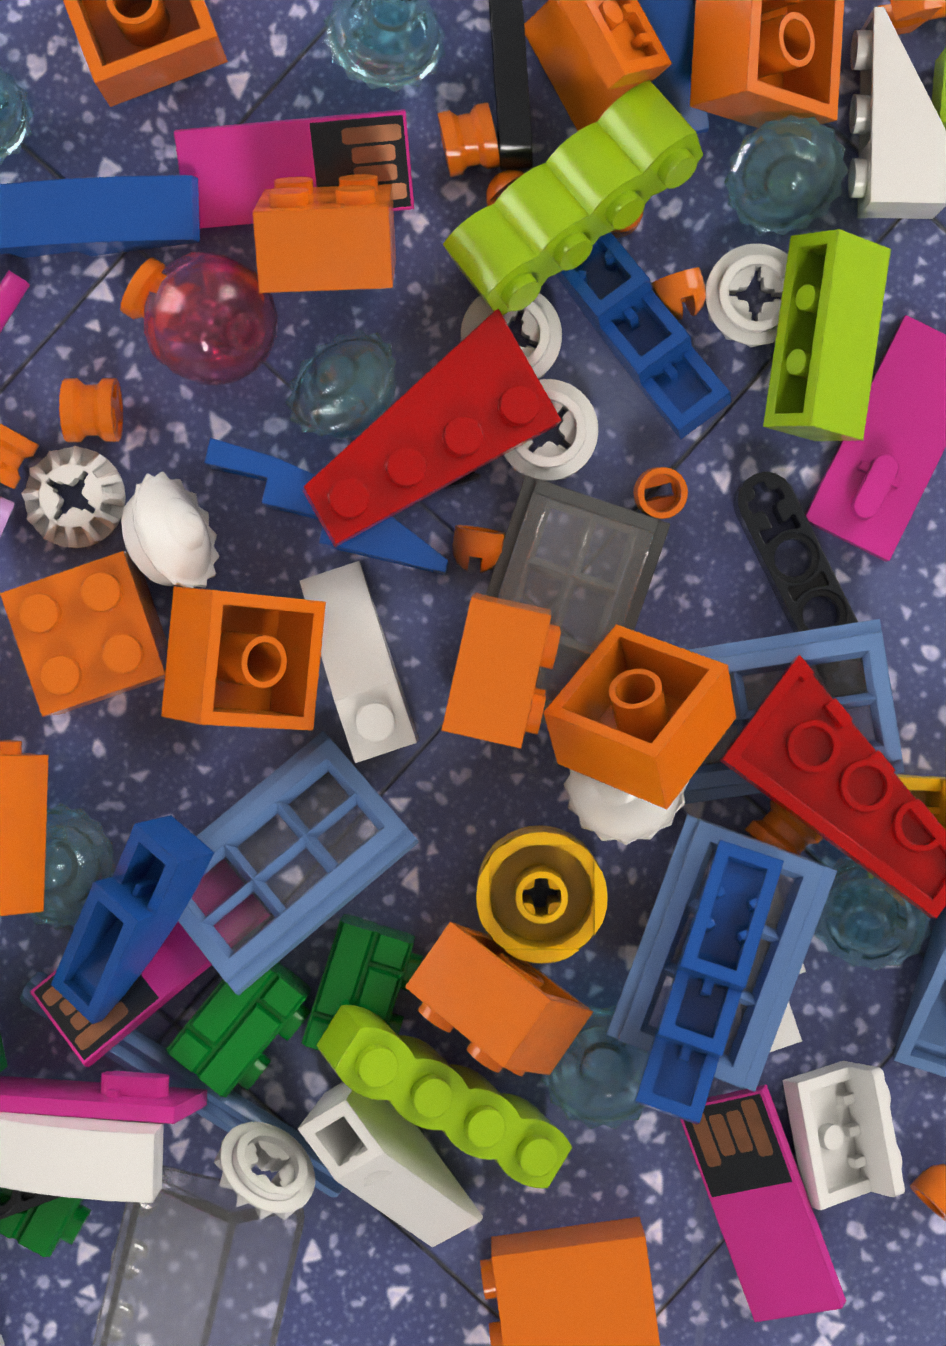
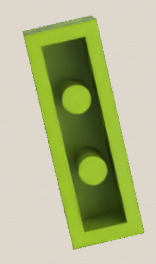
(827, 336)

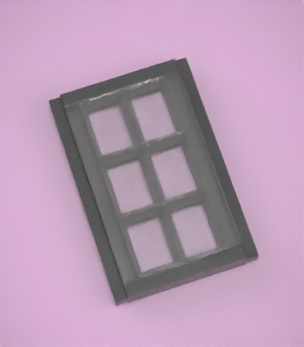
(580, 562)

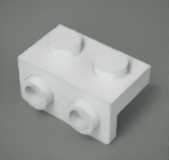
(843, 1133)

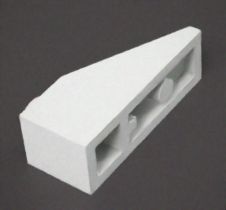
(360, 665)

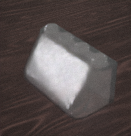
(197, 1269)

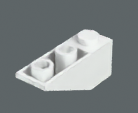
(898, 130)
(388, 1164)

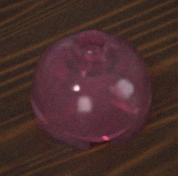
(210, 319)

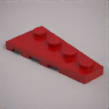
(443, 428)
(830, 778)

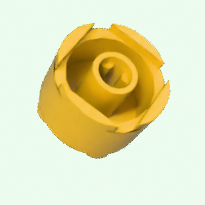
(568, 918)

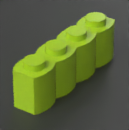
(581, 193)
(443, 1096)

